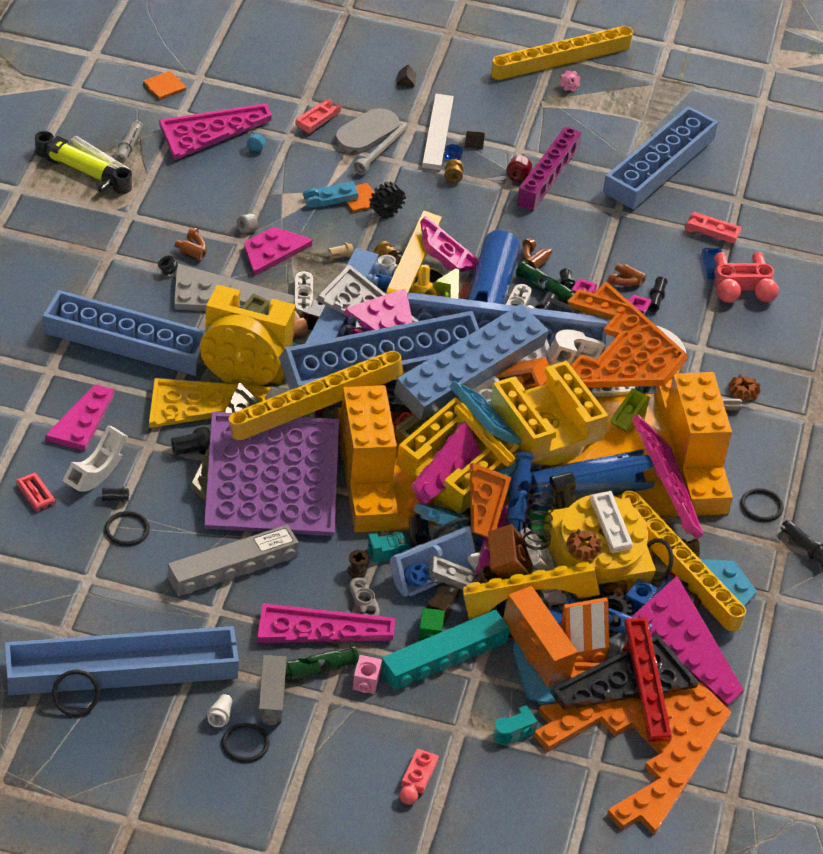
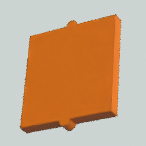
(164, 85)
(362, 202)

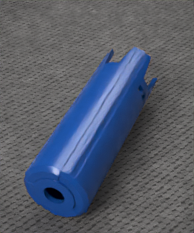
(495, 267)
(598, 475)

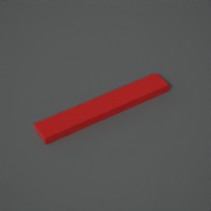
(648, 679)

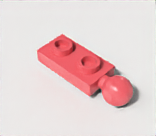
(417, 776)

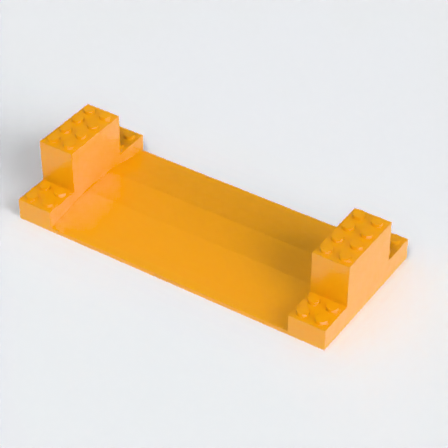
(683, 412)

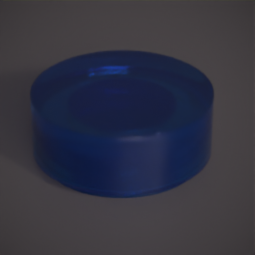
(453, 151)

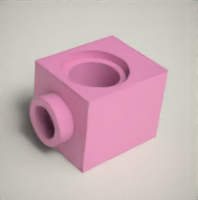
(367, 674)

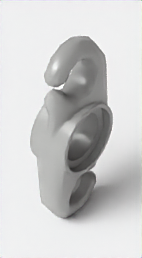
(365, 591)

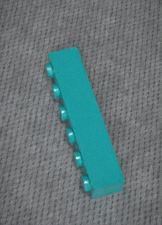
(444, 650)

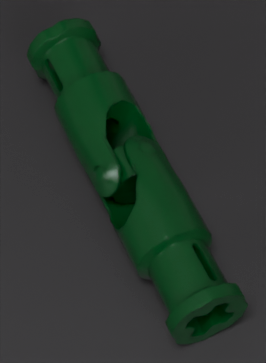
(537, 278)
(308, 666)

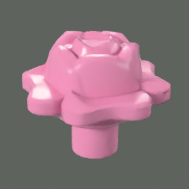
(570, 81)

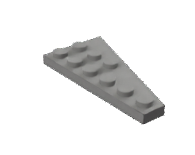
(196, 287)
(349, 290)

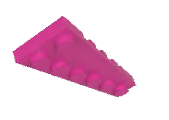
(300, 624)

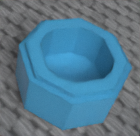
(256, 142)

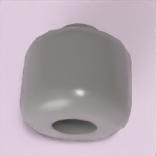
(247, 223)

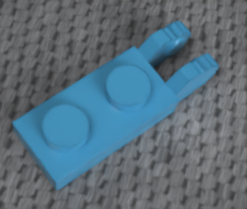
(331, 194)

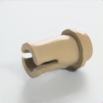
(341, 251)

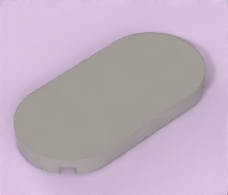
(367, 130)

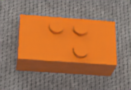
(540, 636)

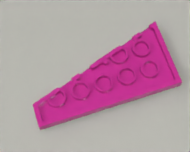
(198, 131)
(669, 472)
(688, 637)

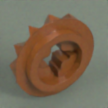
(740, 392)
(583, 553)

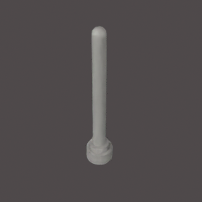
(362, 165)

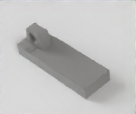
(449, 573)

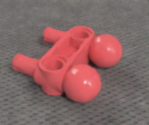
(738, 277)

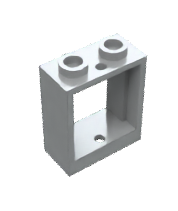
(272, 689)

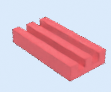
(28, 495)

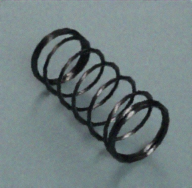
(538, 531)

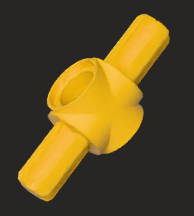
(423, 285)

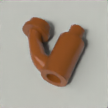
(191, 249)
(539, 257)
(630, 276)

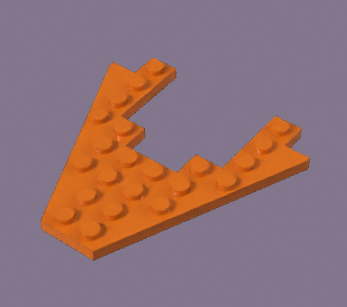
(638, 353)
(694, 721)

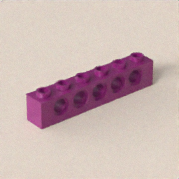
(549, 168)

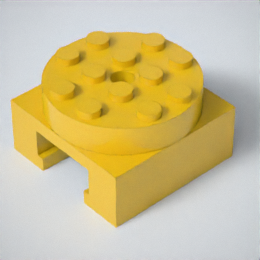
(244, 343)
(551, 418)
(424, 443)
(609, 566)

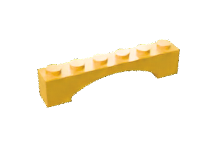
(574, 579)

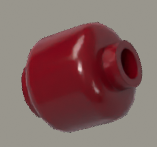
(520, 167)

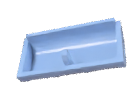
(452, 547)

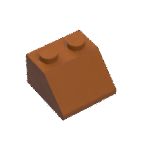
(508, 552)

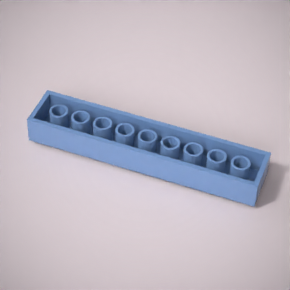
(430, 306)
(413, 341)

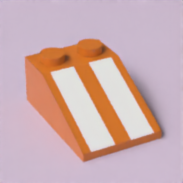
(587, 629)

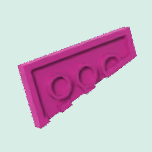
(82, 420)

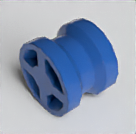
(421, 572)

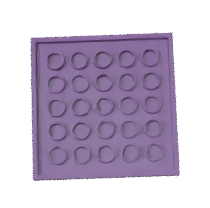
(273, 477)

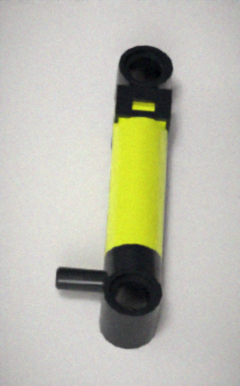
(59, 150)

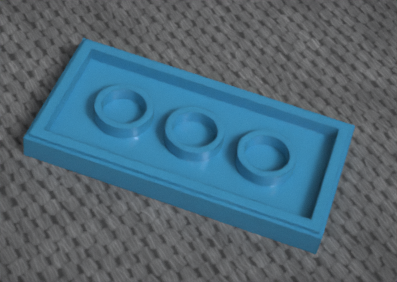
(485, 413)

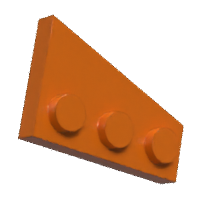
(486, 498)

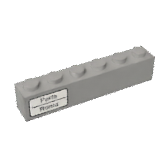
(232, 560)

